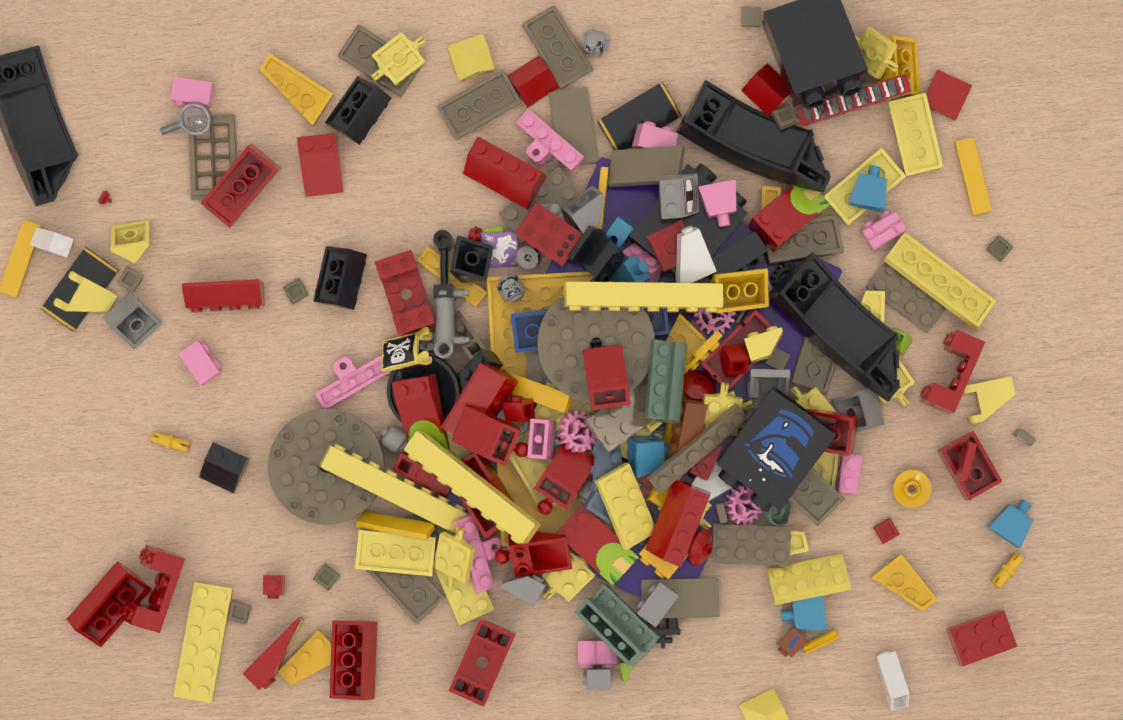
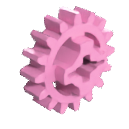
(711, 322)
(571, 426)
(738, 512)

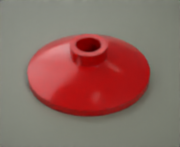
(697, 384)
(700, 547)

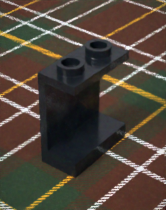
(597, 254)

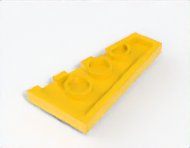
(300, 90)

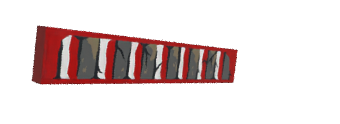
(866, 97)

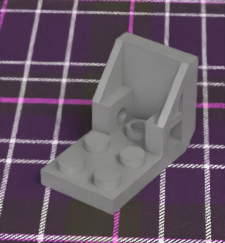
(761, 381)

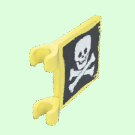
(404, 351)

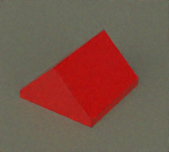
(533, 81)
(766, 89)

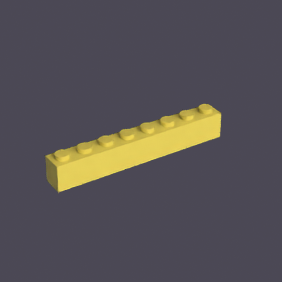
(643, 295)
(472, 487)
(391, 488)

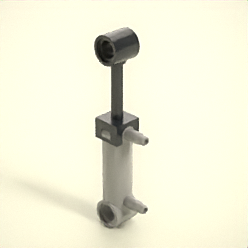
(444, 297)

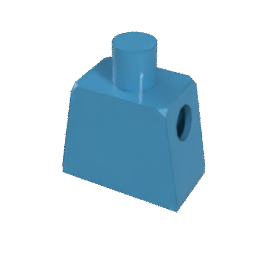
(869, 191)
(621, 229)
(632, 271)
(646, 454)
(1012, 523)
(806, 614)

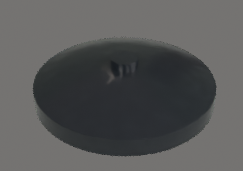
(447, 381)

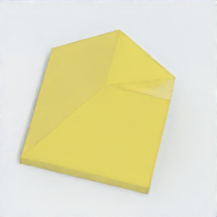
(471, 57)
(130, 239)
(764, 707)

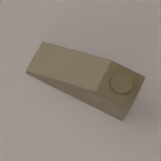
(462, 328)

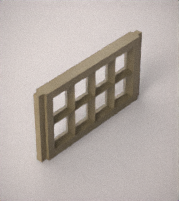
(217, 120)

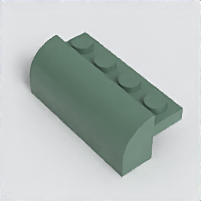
(665, 381)
(617, 625)

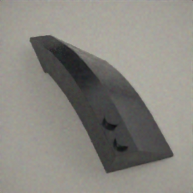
(34, 125)
(753, 140)
(839, 325)

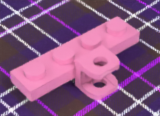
(547, 143)
(349, 380)
(484, 551)

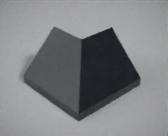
(471, 260)

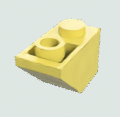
(763, 345)

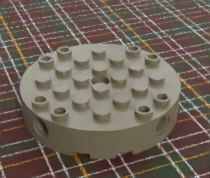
(567, 333)
(303, 484)

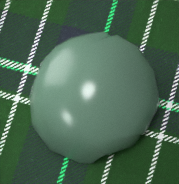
(777, 517)

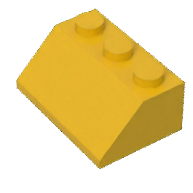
(907, 60)
(743, 289)

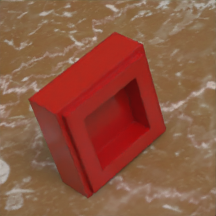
(886, 530)

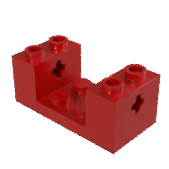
(402, 273)
(967, 348)
(153, 616)
(487, 642)

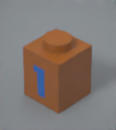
(791, 642)

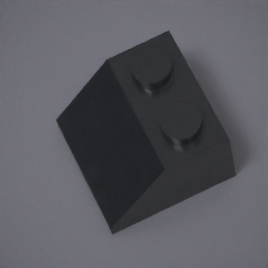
(223, 467)

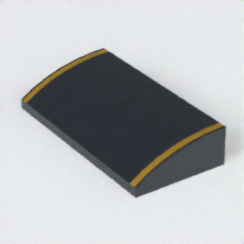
(651, 106)
(88, 266)

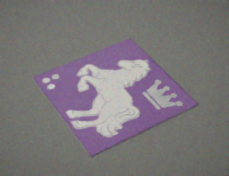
(504, 248)

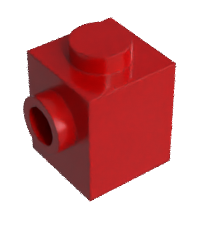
(735, 359)
(519, 409)
(273, 586)

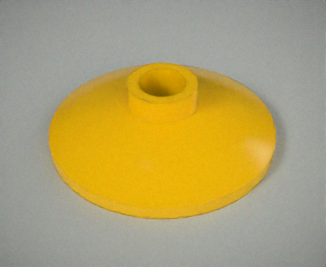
(921, 485)

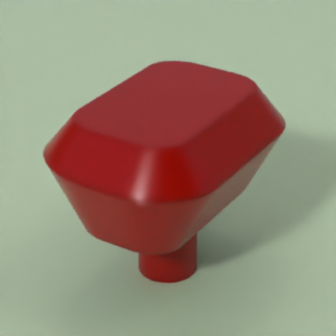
(104, 197)

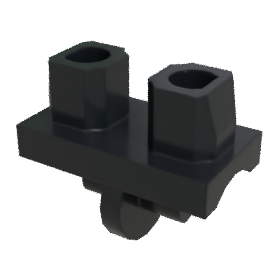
(671, 629)

